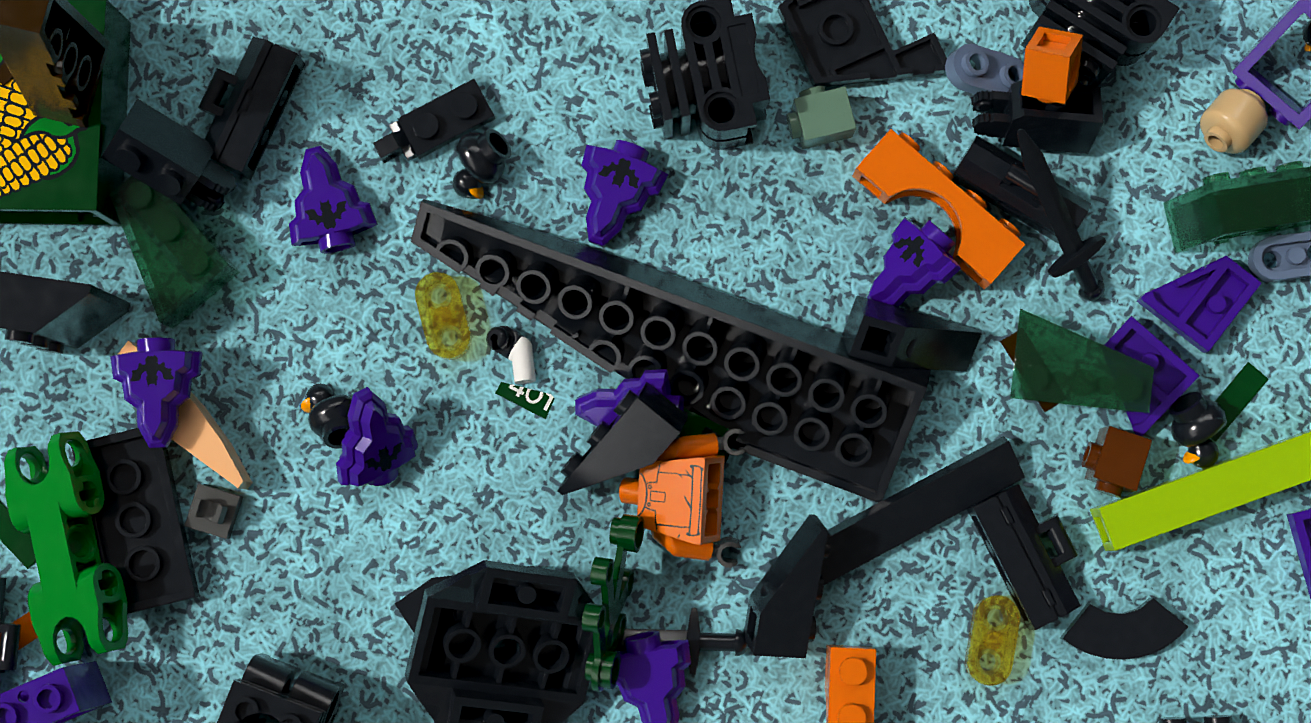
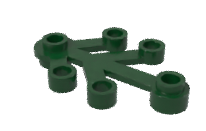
(606, 619)

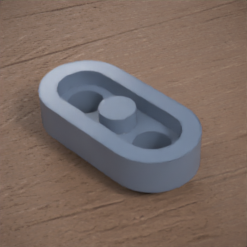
(990, 73)
(1290, 254)

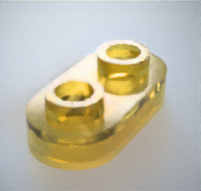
(444, 316)
(996, 640)

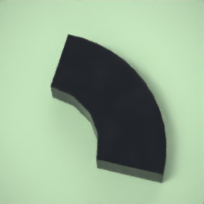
(1124, 634)

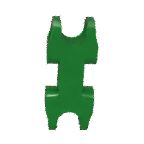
(73, 582)

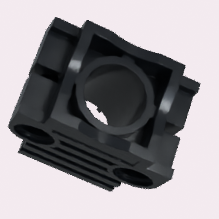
(1111, 30)
(707, 76)
(269, 691)

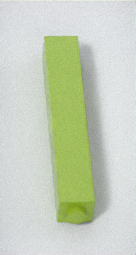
(1204, 492)

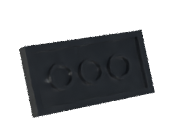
(142, 521)

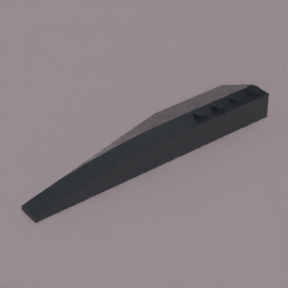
(728, 358)

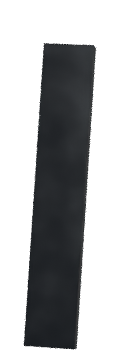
(920, 507)

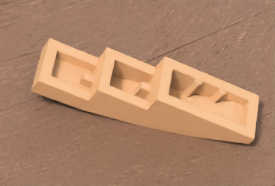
(205, 439)

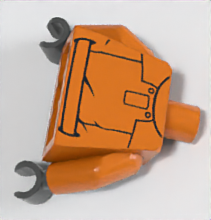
(684, 497)

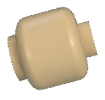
(1234, 121)

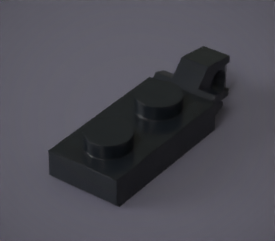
(436, 123)

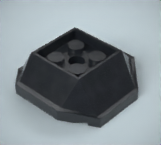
(530, 680)

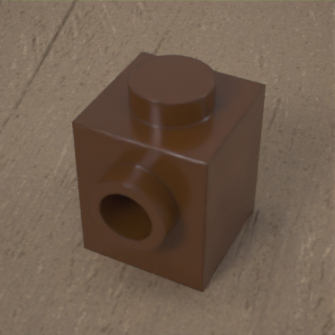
(1116, 461)

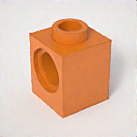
(1051, 65)

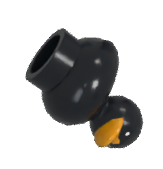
(483, 161)
(327, 413)
(1193, 426)

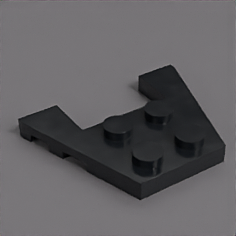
(846, 44)

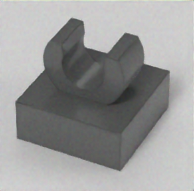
(213, 511)

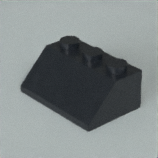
(54, 311)

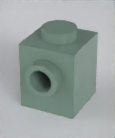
(821, 116)

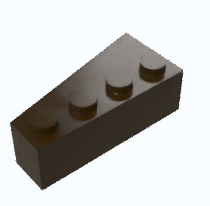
(52, 57)

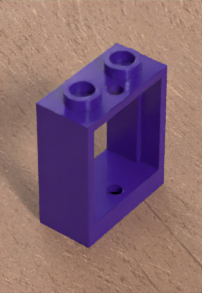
(1248, 78)
(56, 696)

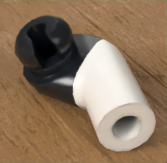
(516, 349)

